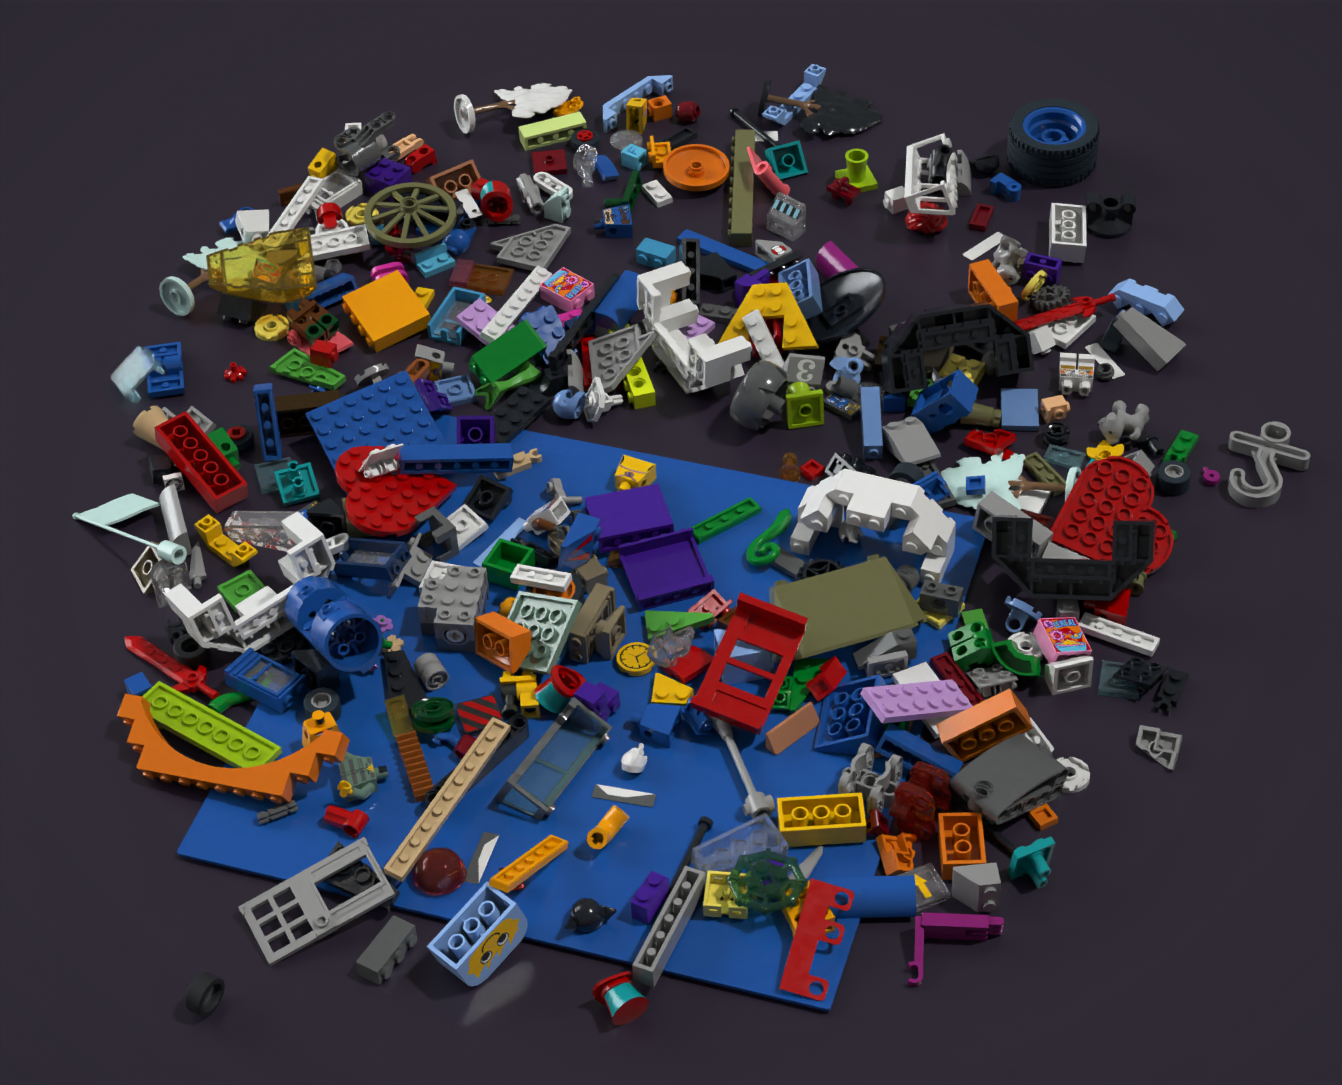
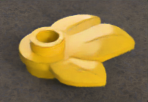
(1104, 450)

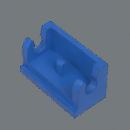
(933, 486)

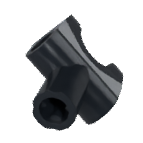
(937, 164)

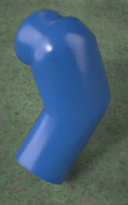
(445, 736)

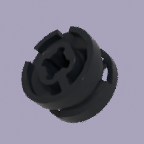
(1056, 433)

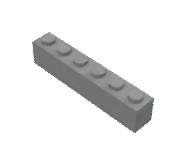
(669, 926)

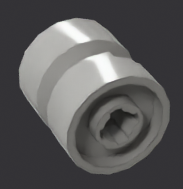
(431, 671)

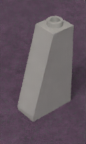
(1148, 338)

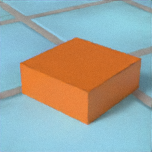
(1043, 817)

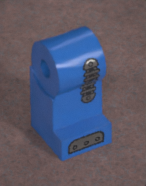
(1006, 187)

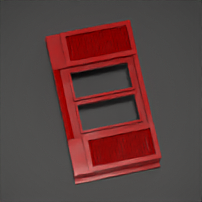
(765, 628)

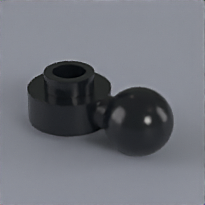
(468, 223)

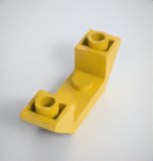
(212, 534)

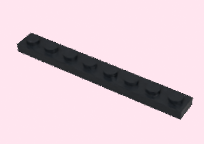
(580, 326)

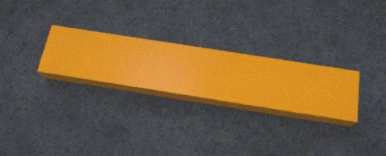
(528, 863)

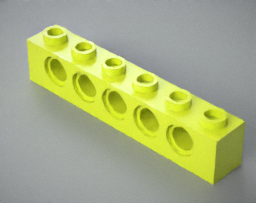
(638, 384)

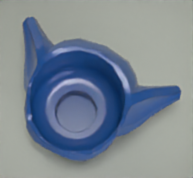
(459, 240)

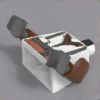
(550, 516)

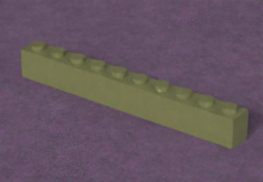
(741, 190)

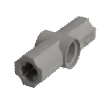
(530, 193)

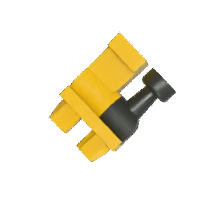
(519, 689)

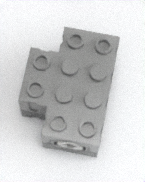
(451, 605)

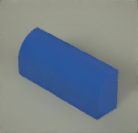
(328, 291)
(619, 303)
(913, 749)
(876, 896)

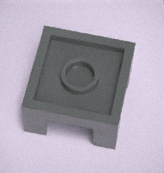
(440, 531)

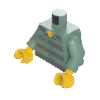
(359, 777)

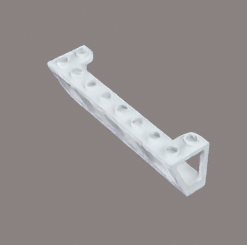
(913, 183)

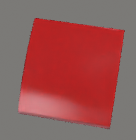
(690, 665)

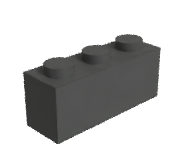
(386, 950)

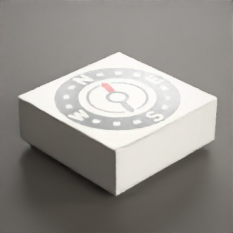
(175, 478)

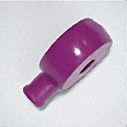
(1210, 477)

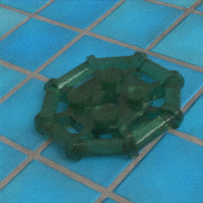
(766, 871)

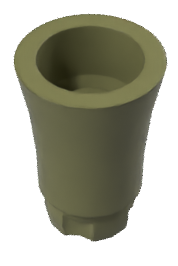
(983, 416)

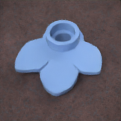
(844, 368)

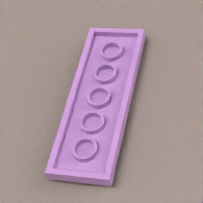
(915, 700)

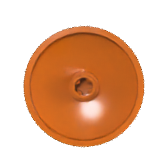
(696, 167)

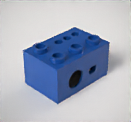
(943, 405)

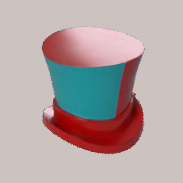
(496, 201)
(559, 688)
(621, 998)

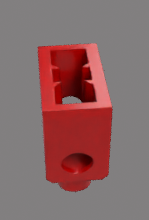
(1113, 610)

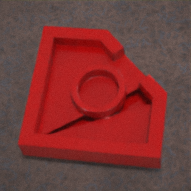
(990, 442)

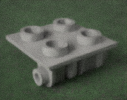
(991, 678)

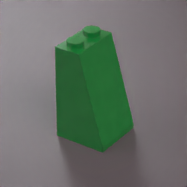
(508, 354)

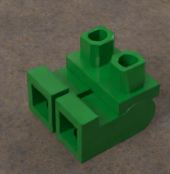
(972, 645)

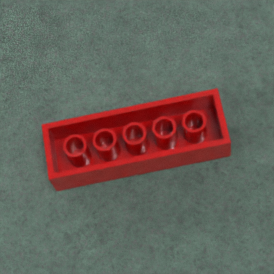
(201, 462)

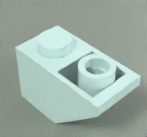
(558, 206)

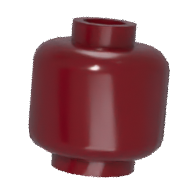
(687, 111)

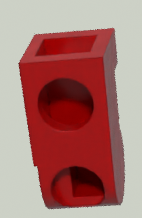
(420, 158)

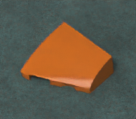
(896, 853)

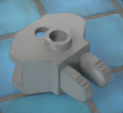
(850, 347)

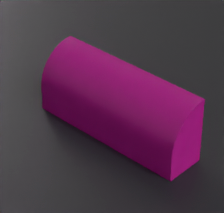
(832, 260)

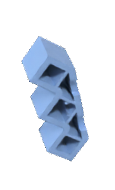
(1147, 300)

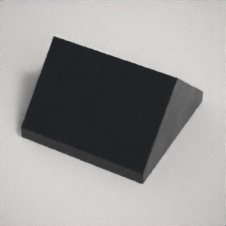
(328, 518)

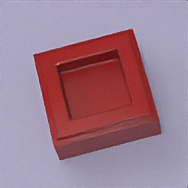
(812, 470)

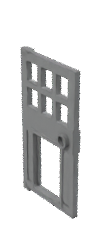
(315, 910)

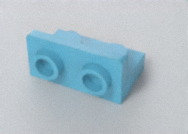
(434, 260)

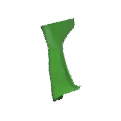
(494, 391)

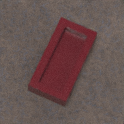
(981, 217)

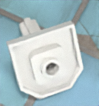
(599, 401)

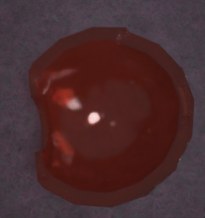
(438, 871)

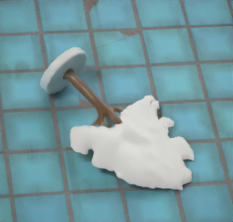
(528, 102)

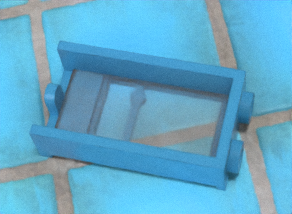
(443, 324)

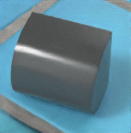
(845, 387)

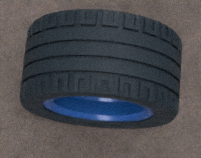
(1053, 142)

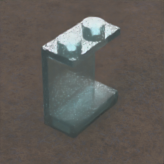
(134, 371)

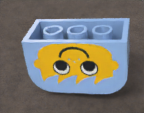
(480, 936)

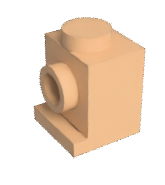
(1054, 408)

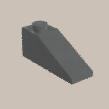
(889, 643)

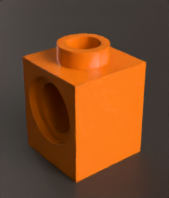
(659, 108)

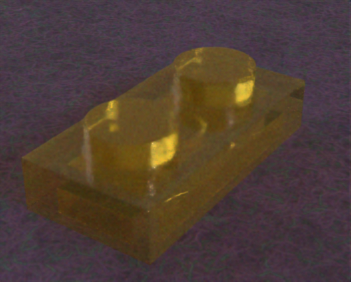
(399, 715)

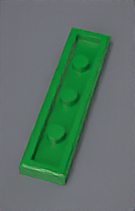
(725, 520)

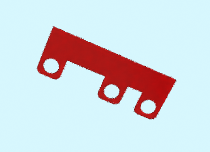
(809, 930)

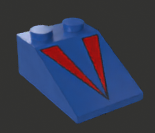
(579, 542)

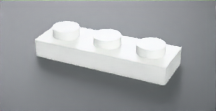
(541, 578)

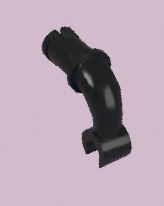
(1148, 440)

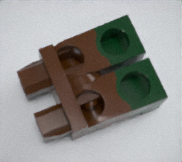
(313, 321)

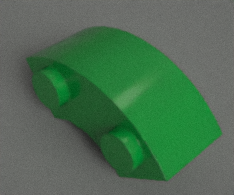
(1015, 661)

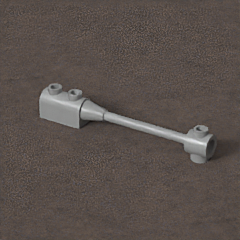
(756, 802)

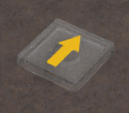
(929, 886)

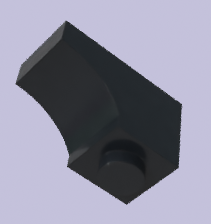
(550, 382)

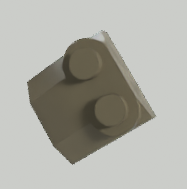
(610, 633)

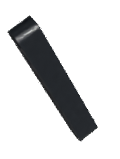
(518, 734)

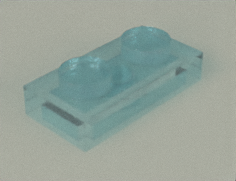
(1064, 457)

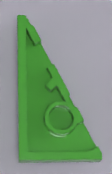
(660, 620)

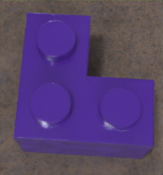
(599, 698)

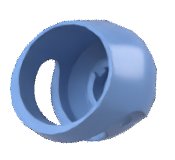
(567, 406)

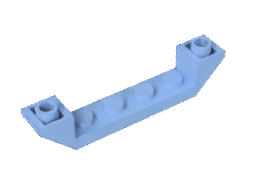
(812, 78)
(659, 84)

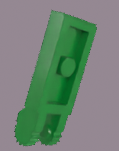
(1182, 446)

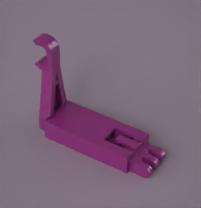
(950, 927)

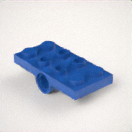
(172, 363)

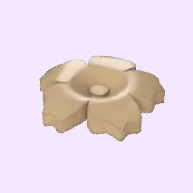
(396, 644)

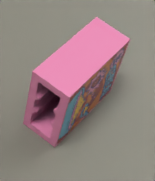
(567, 290)
(1061, 639)

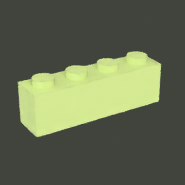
(550, 130)

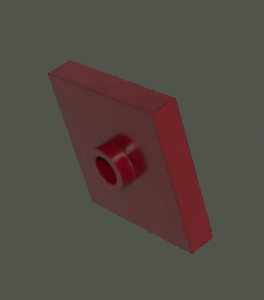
(550, 161)

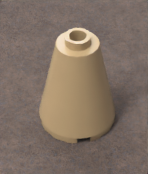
(146, 422)

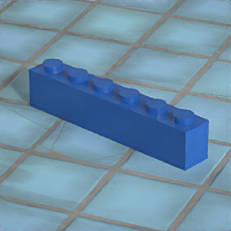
(455, 458)

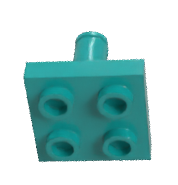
(296, 483)
(1033, 861)

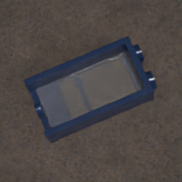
(373, 559)

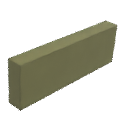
(1042, 470)

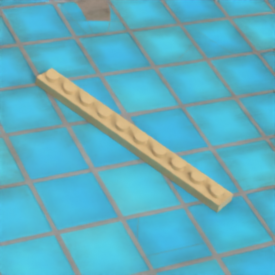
(446, 799)

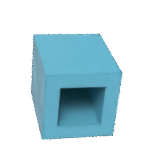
(634, 157)

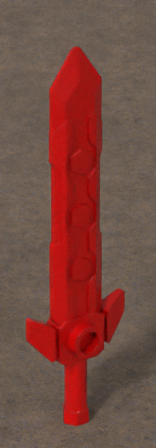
(1080, 305)
(187, 678)

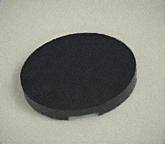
(282, 646)

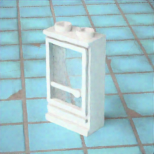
(337, 189)

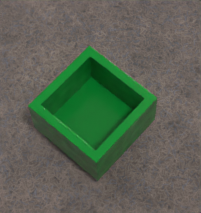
(503, 560)

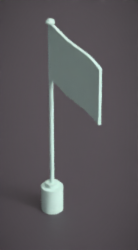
(124, 508)

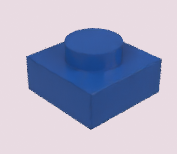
(975, 485)

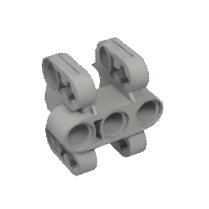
(875, 788)

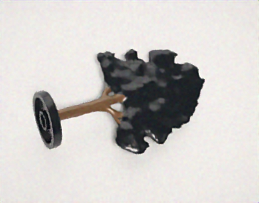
(834, 111)

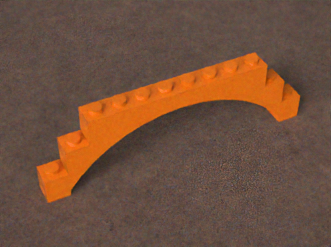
(270, 781)

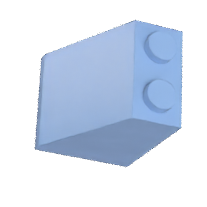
(747, 654)

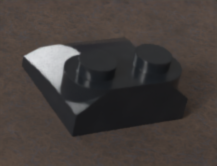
(488, 497)

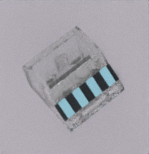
(787, 217)

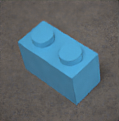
(655, 253)

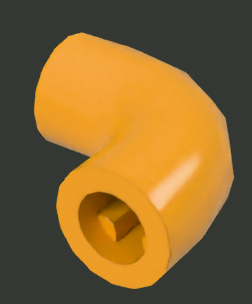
(607, 828)

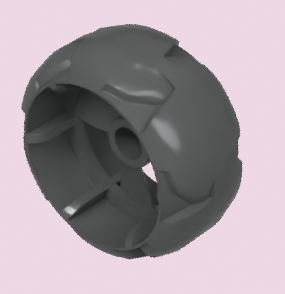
(759, 395)

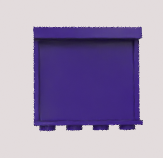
(629, 516)
(665, 569)

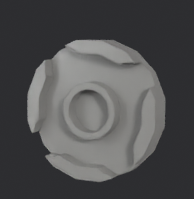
(372, 375)

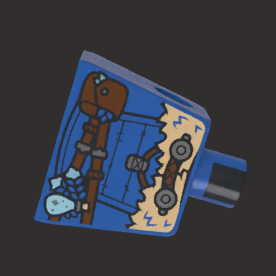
(616, 222)

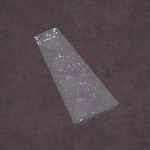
(749, 838)

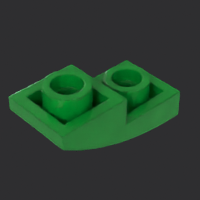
(784, 696)

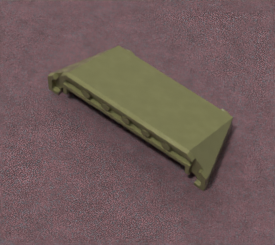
(848, 605)

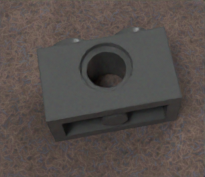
(941, 598)

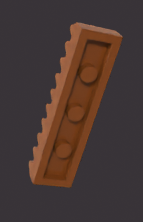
(414, 764)

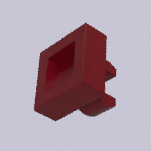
(877, 824)

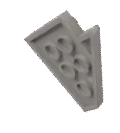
(532, 247)
(616, 354)

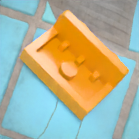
(657, 152)

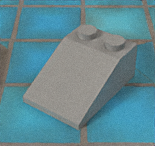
(909, 441)

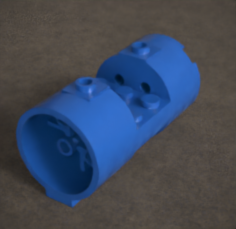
(334, 624)

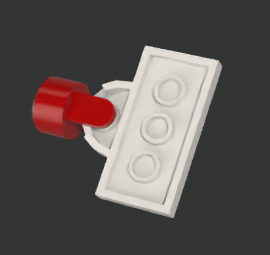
(334, 236)

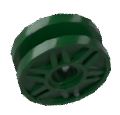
(433, 715)

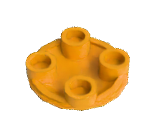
(569, 107)

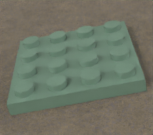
(550, 624)

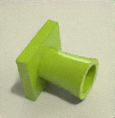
(858, 171)
(804, 406)

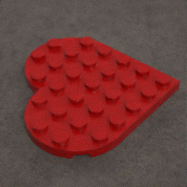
(1108, 492)
(388, 501)

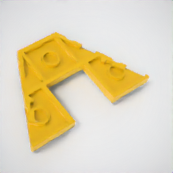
(773, 302)

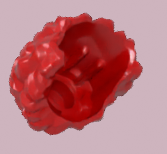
(926, 222)

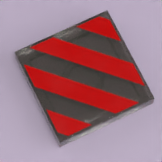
(477, 713)

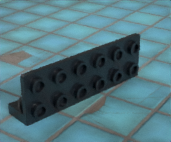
(846, 461)

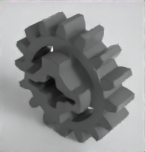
(1051, 297)

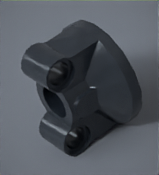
(1109, 215)

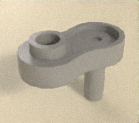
(556, 490)

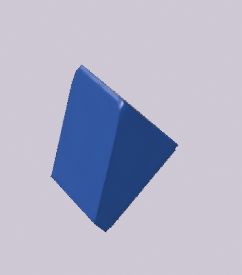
(894, 403)

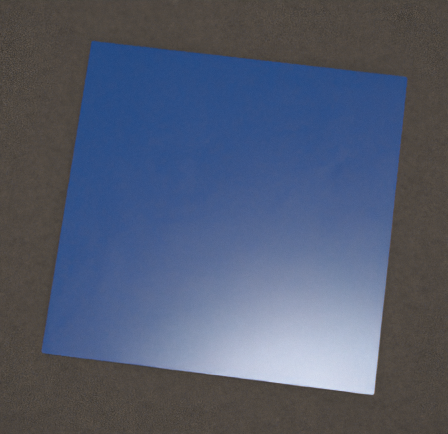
(689, 778)

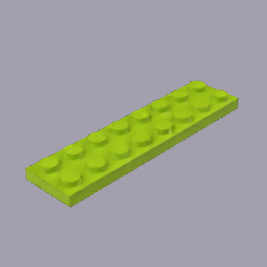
(208, 729)

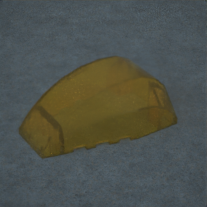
(267, 269)

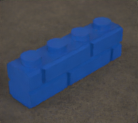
(267, 421)

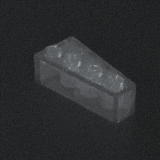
(260, 529)

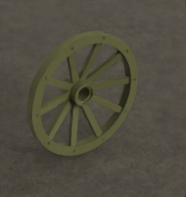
(410, 210)

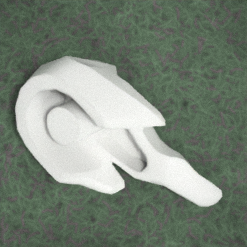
(850, 531)
(633, 760)

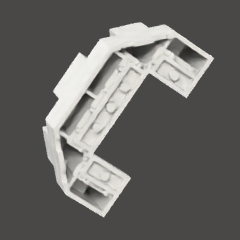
(694, 361)
(870, 505)
(262, 613)

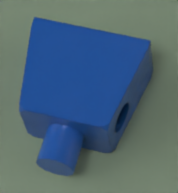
(658, 723)

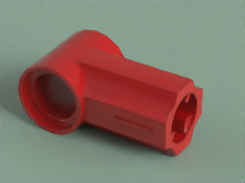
(350, 822)

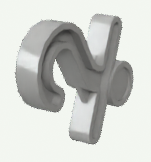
(1267, 451)

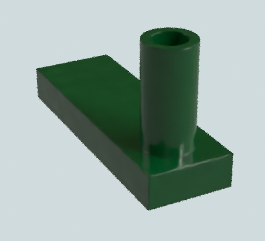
(630, 195)

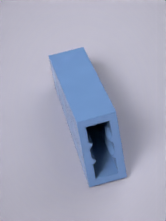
(871, 423)

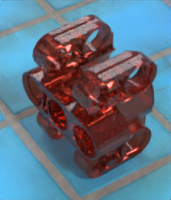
(918, 800)

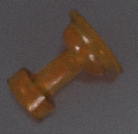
(789, 470)

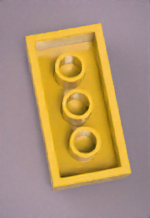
(822, 819)

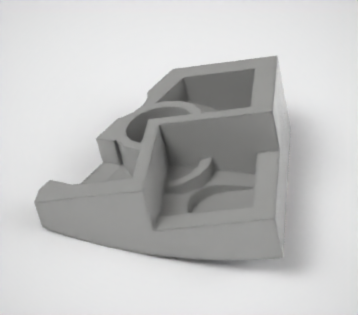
(964, 174)
(575, 373)
(1159, 745)

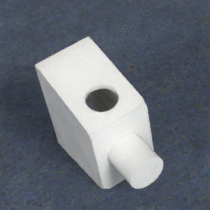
(252, 224)

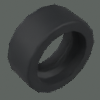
(205, 994)

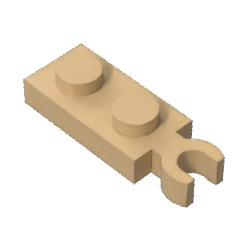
(521, 462)

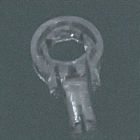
(586, 167)

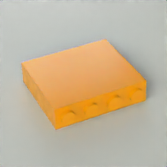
(386, 311)

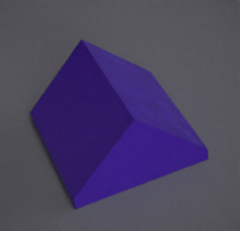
(476, 430)

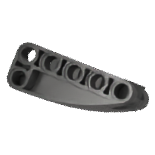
(1010, 779)

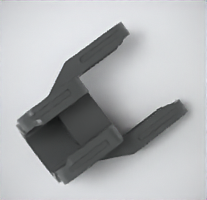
(361, 146)

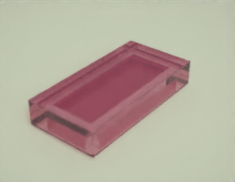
(461, 273)

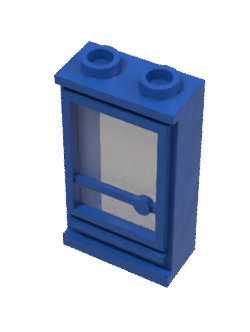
(265, 680)

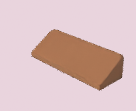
(791, 729)

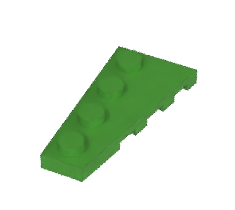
(298, 366)

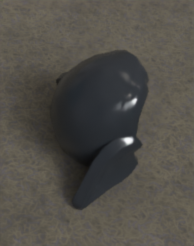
(588, 915)

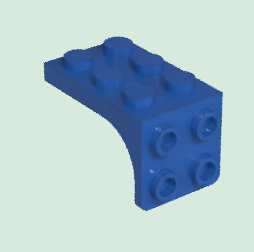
(548, 327)

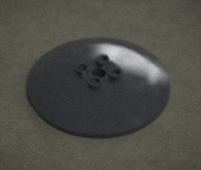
(847, 303)

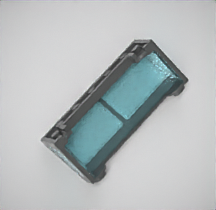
(554, 761)

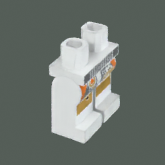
(1076, 380)

